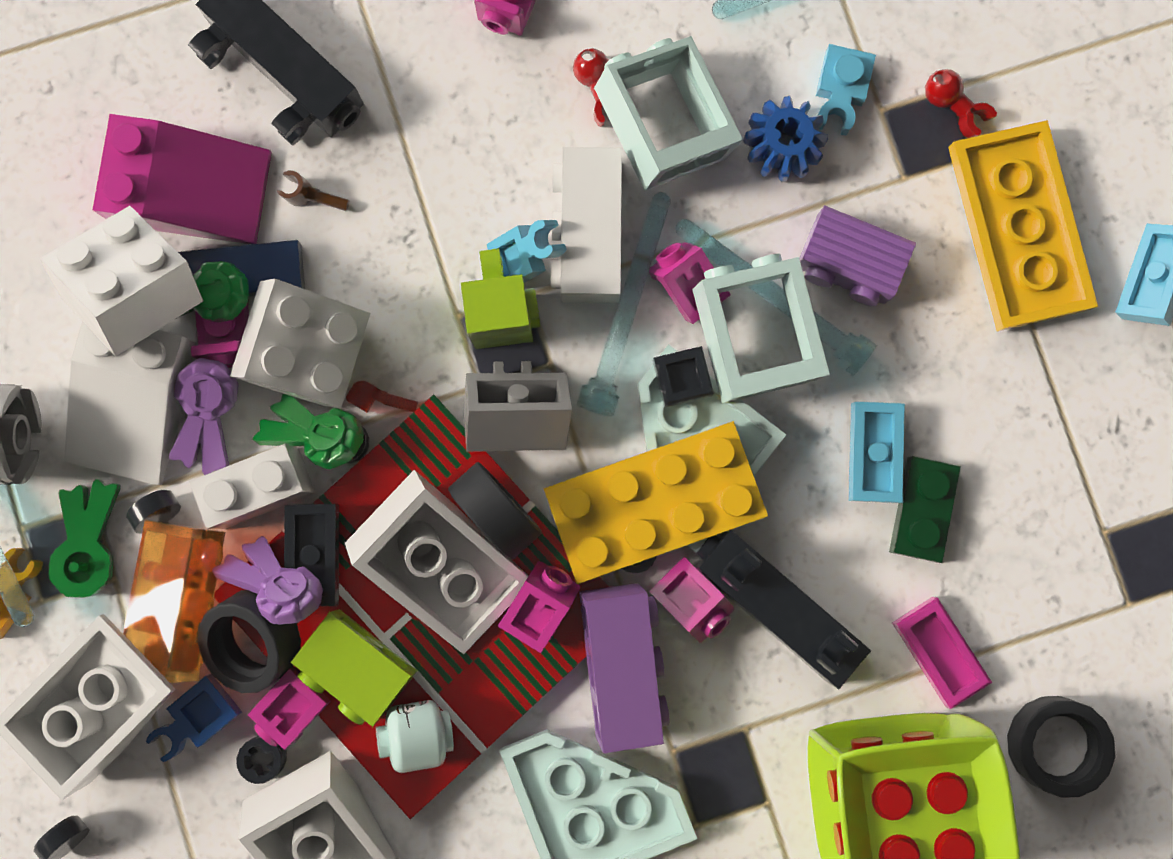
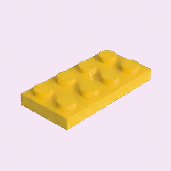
(1022, 226)
(655, 502)

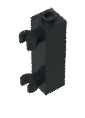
(285, 59)
(781, 607)

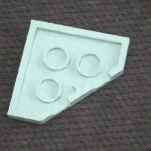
(686, 419)
(591, 803)

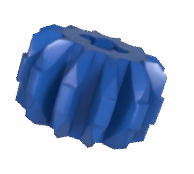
(801, 150)

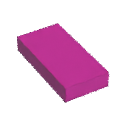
(942, 652)

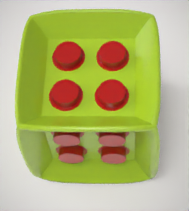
(911, 789)

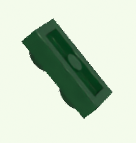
(926, 509)

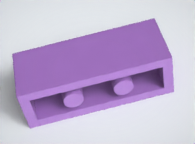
(623, 667)

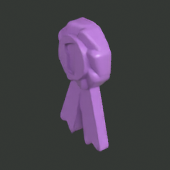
(205, 395)
(283, 593)

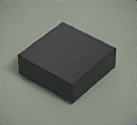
(683, 376)

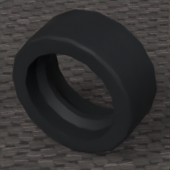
(494, 511)
(224, 655)
(1098, 757)

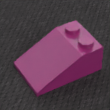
(182, 179)

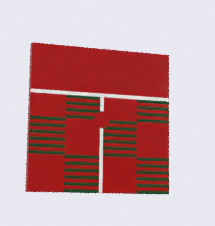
(497, 674)

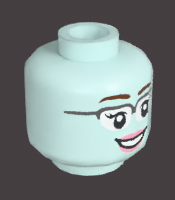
(415, 736)

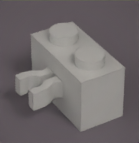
(516, 410)

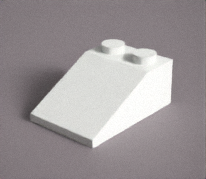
(125, 405)
(435, 562)
(84, 708)
(312, 816)

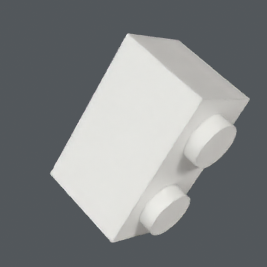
(252, 487)

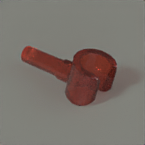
(364, 395)

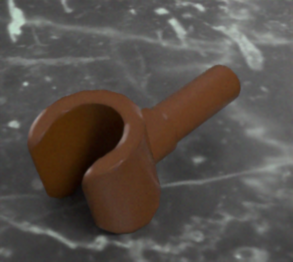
(306, 193)

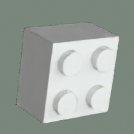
(122, 280)
(300, 343)

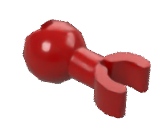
(588, 74)
(949, 93)

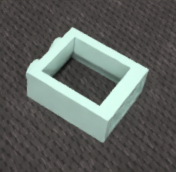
(701, 95)
(719, 345)

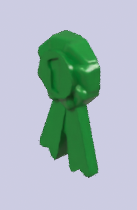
(222, 290)
(326, 438)
(82, 562)

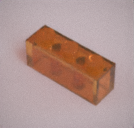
(172, 594)

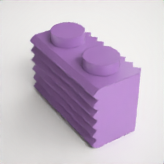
(855, 257)

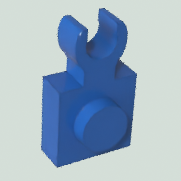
(197, 716)

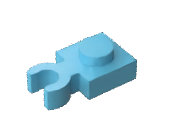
(844, 82)
(525, 248)

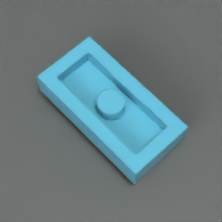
(1149, 285)
(876, 452)

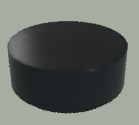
(155, 506)
(61, 838)

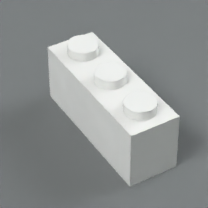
(588, 225)

